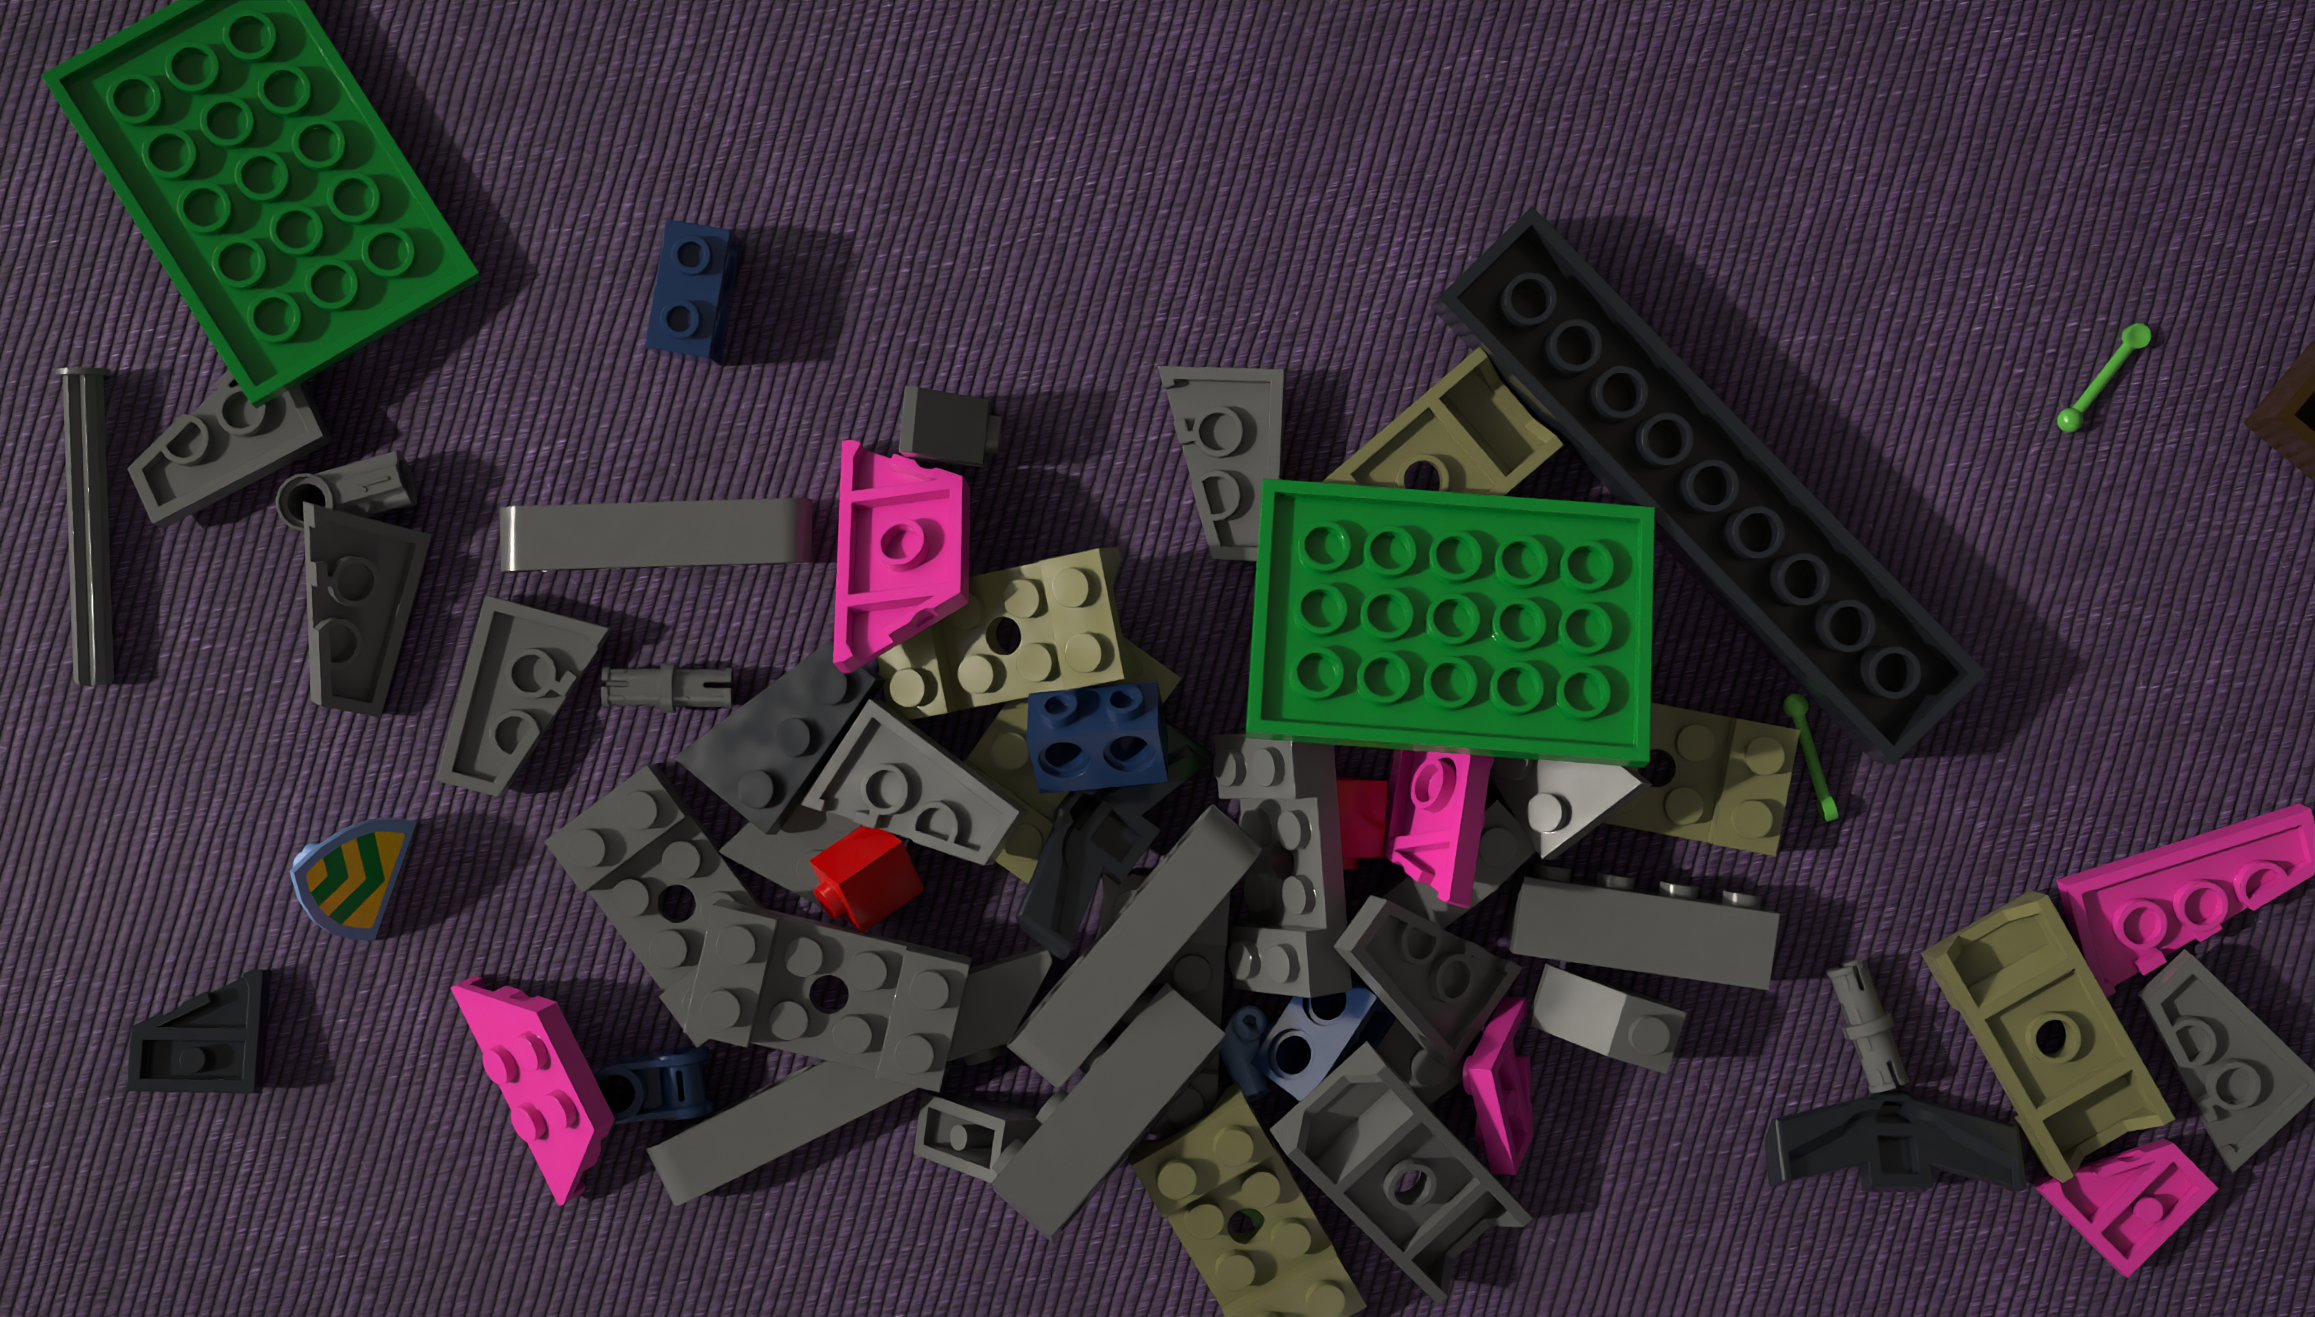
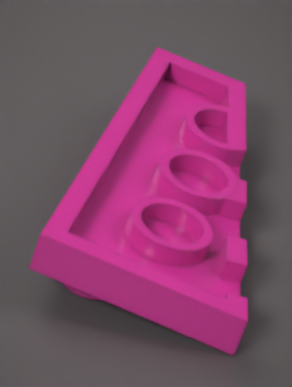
(2161, 899)

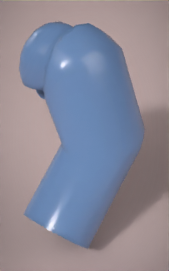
(1241, 1046)

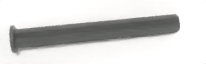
(88, 524)

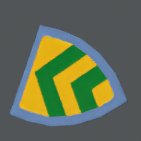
(352, 876)

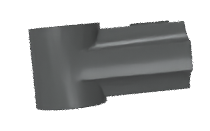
(358, 488)

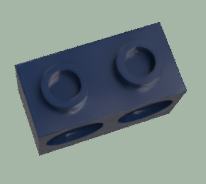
(693, 292)
(1097, 737)
(1331, 1040)

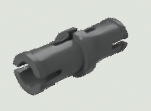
(668, 687)
(1868, 1025)

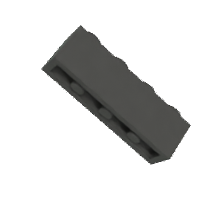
(1641, 928)
(1107, 1112)

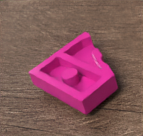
(1501, 1089)
(2130, 1200)

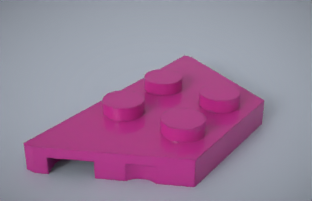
(897, 552)
(1437, 819)
(542, 1079)

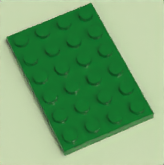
(262, 184)
(1452, 623)

